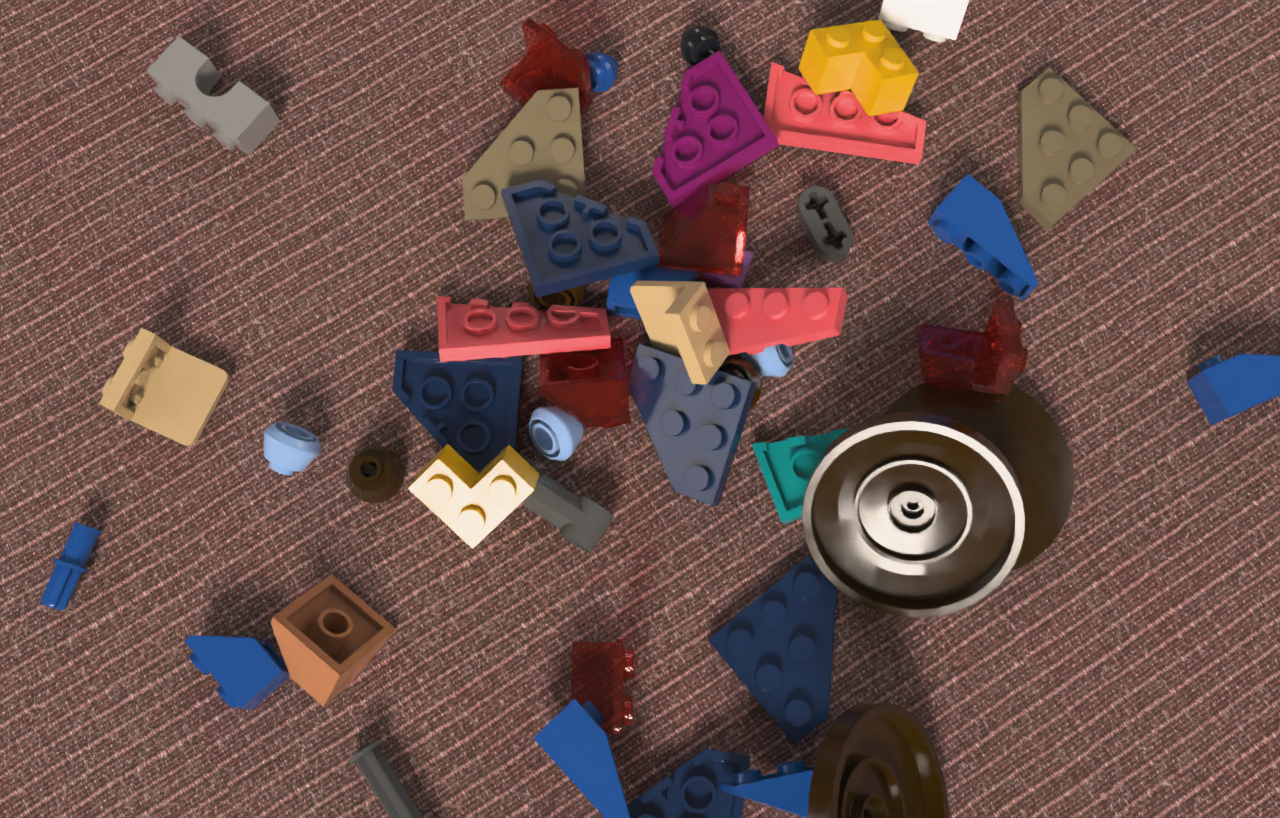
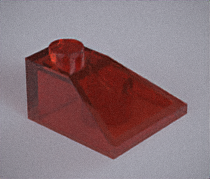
(707, 231)
(588, 384)

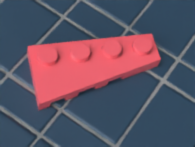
(838, 122)
(777, 316)
(503, 332)

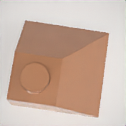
(328, 638)

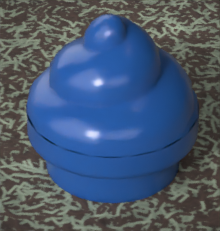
(602, 71)

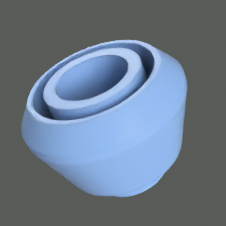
(773, 361)
(555, 432)
(289, 447)

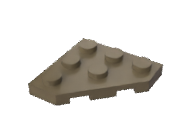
(535, 145)
(1062, 148)

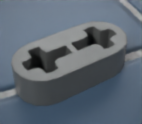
(816, 228)

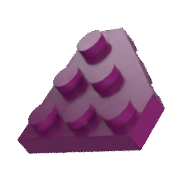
(710, 131)

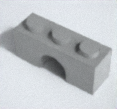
(188, 76)

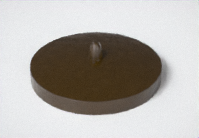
(1026, 439)
(914, 514)
(877, 766)

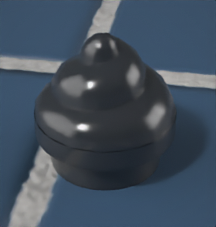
(698, 44)

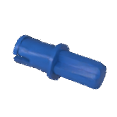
(70, 566)

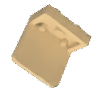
(684, 323)
(164, 389)

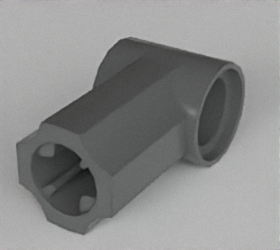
(576, 518)

